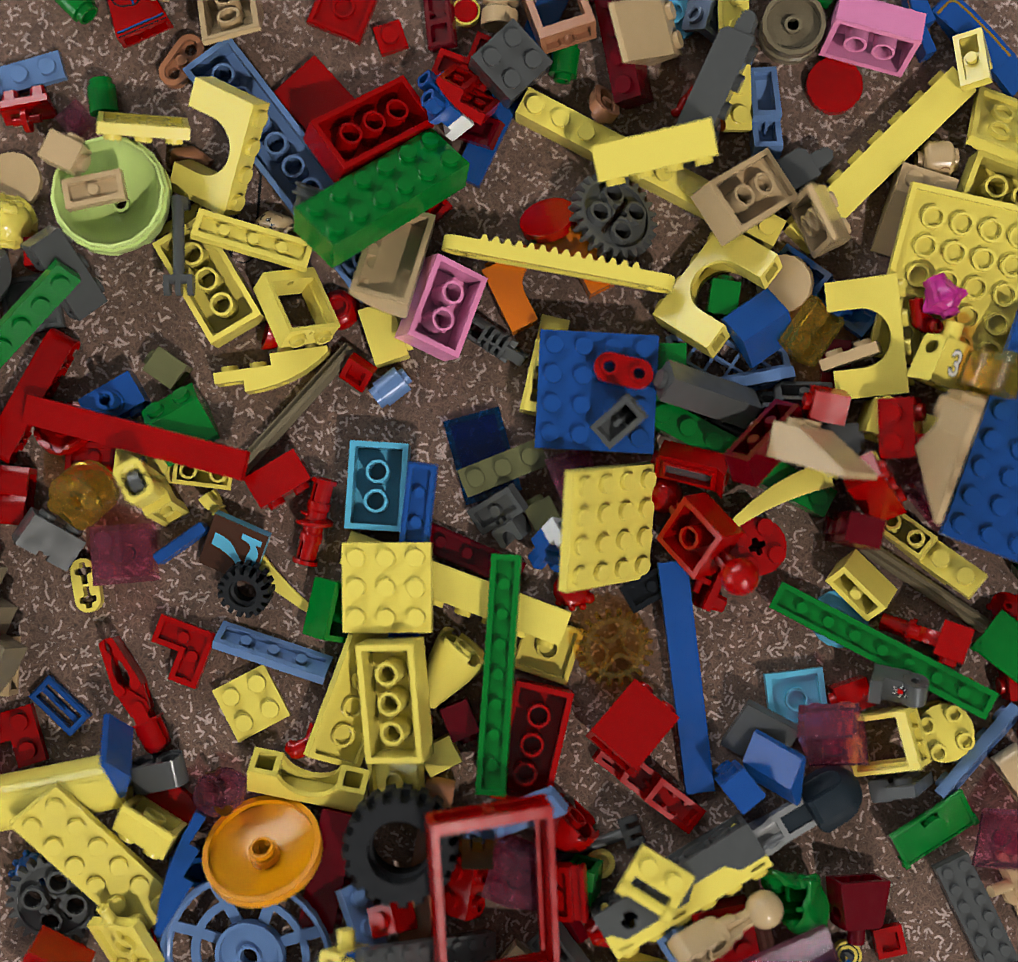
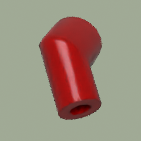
(923, 322)
(296, 749)

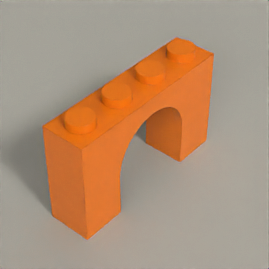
(507, 283)

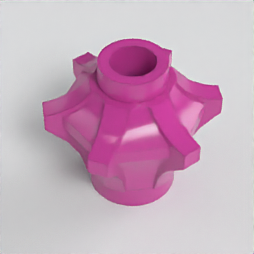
(942, 296)

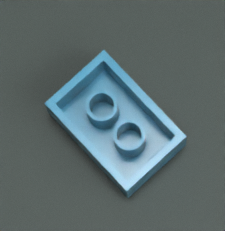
(376, 485)

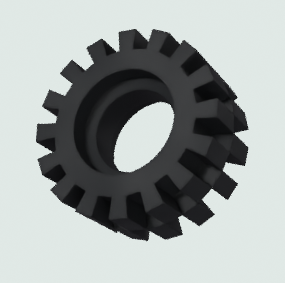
(236, 599)

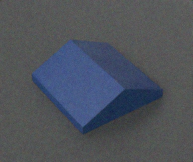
(758, 326)
(116, 752)
(775, 766)

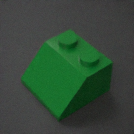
(184, 413)
(325, 611)

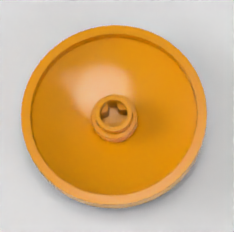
(262, 851)

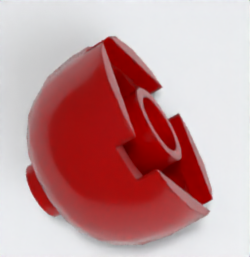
(575, 829)

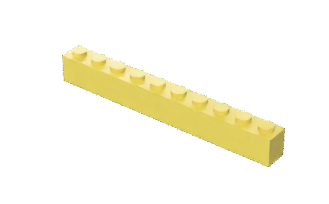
(580, 133)

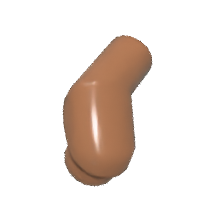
(190, 152)

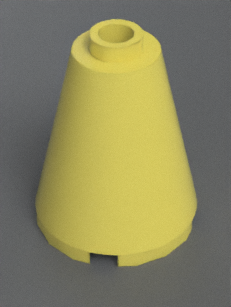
(452, 665)

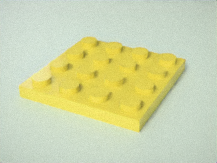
(606, 525)

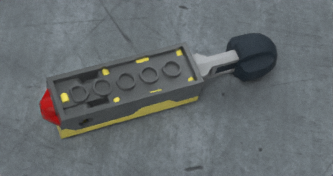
(726, 860)

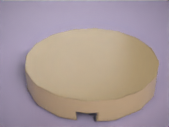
(20, 176)
(792, 283)

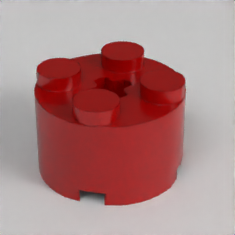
(772, 544)

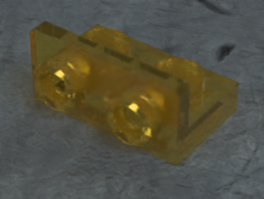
(810, 332)

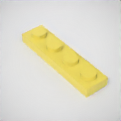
(251, 240)

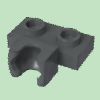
(503, 515)
(891, 787)

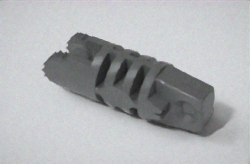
(497, 342)

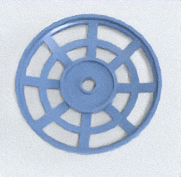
(243, 933)

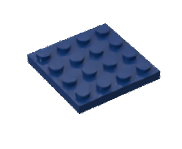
(574, 398)

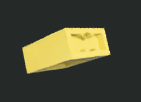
(290, 282)
(912, 739)

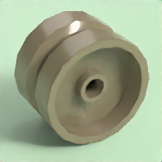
(789, 45)

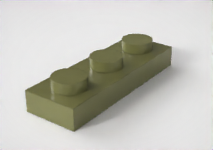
(501, 468)

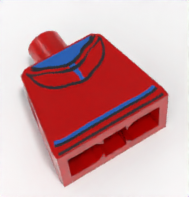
(137, 20)

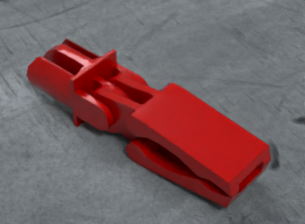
(134, 695)

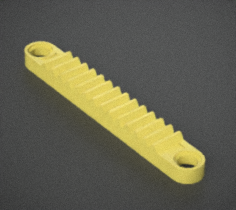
(558, 263)

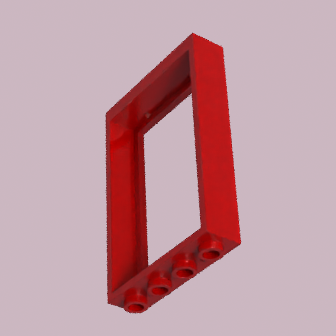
(490, 815)

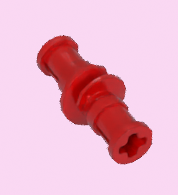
(314, 521)

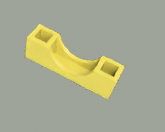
(277, 776)

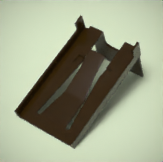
(477, 857)

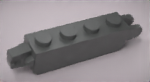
(721, 74)

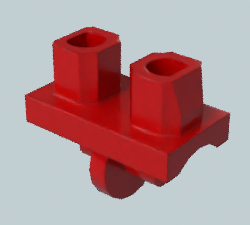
(28, 109)
(707, 593)

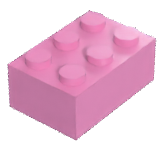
(873, 35)
(442, 308)

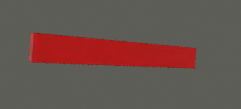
(136, 437)

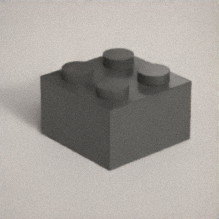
(510, 63)

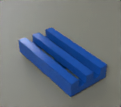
(181, 543)
(82, 710)

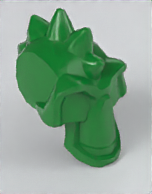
(801, 897)

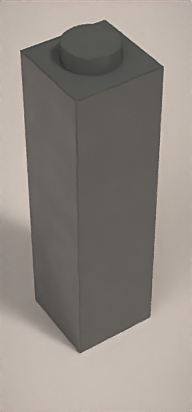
(706, 394)

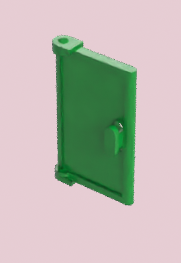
(1000, 644)
(933, 828)

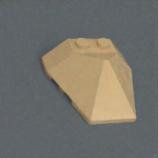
(946, 445)

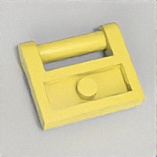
(660, 874)

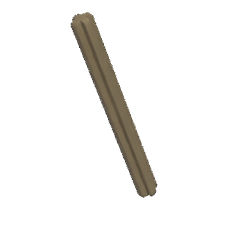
(298, 405)
(928, 588)

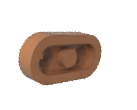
(178, 59)
(602, 105)

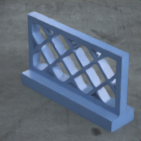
(756, 379)

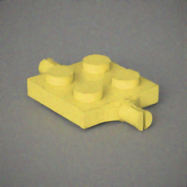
(123, 937)

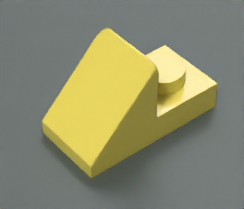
(972, 59)

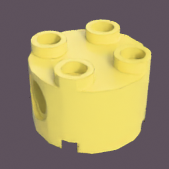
(946, 730)

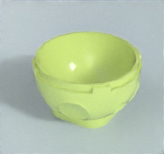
(106, 227)

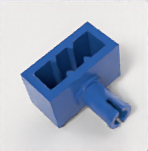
(118, 397)

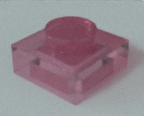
(75, 119)

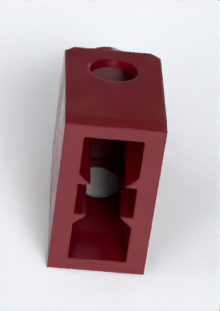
(857, 903)

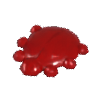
(572, 599)
(1005, 601)

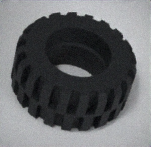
(371, 871)

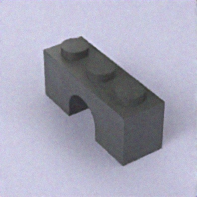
(54, 244)

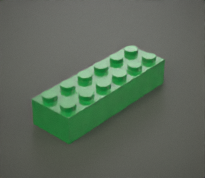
(380, 197)

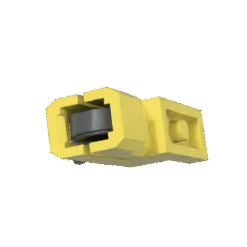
(149, 491)

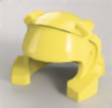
(16, 221)

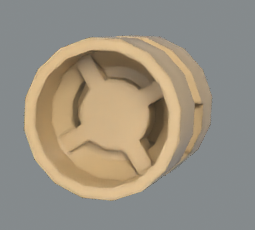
(498, 14)

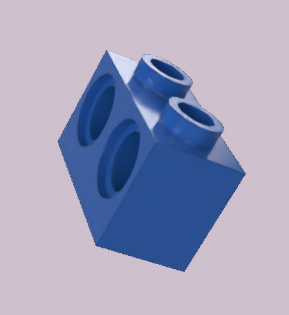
(738, 785)

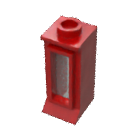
(691, 466)

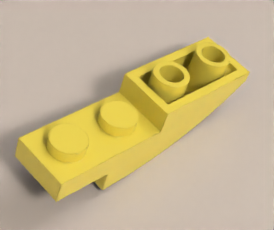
(285, 367)
(177, 473)
(933, 555)

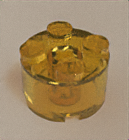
(83, 494)

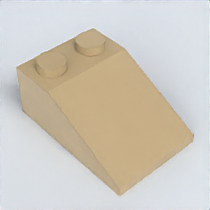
(229, 19)
(646, 31)
(744, 196)
(895, 201)
(819, 219)
(815, 448)

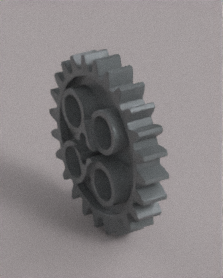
(630, 228)
(33, 911)

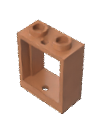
(563, 33)

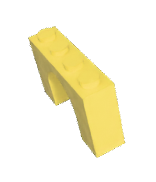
(243, 120)
(883, 296)
(679, 309)

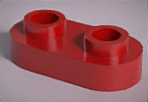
(623, 371)

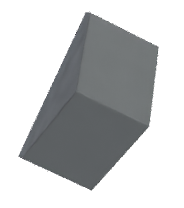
(619, 421)

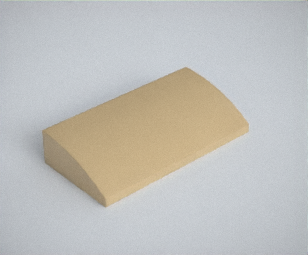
(392, 266)

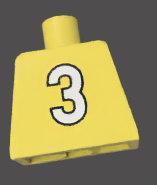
(940, 358)

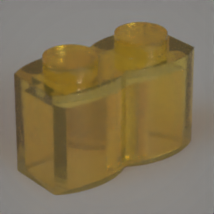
(990, 373)

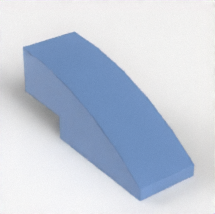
(765, 112)

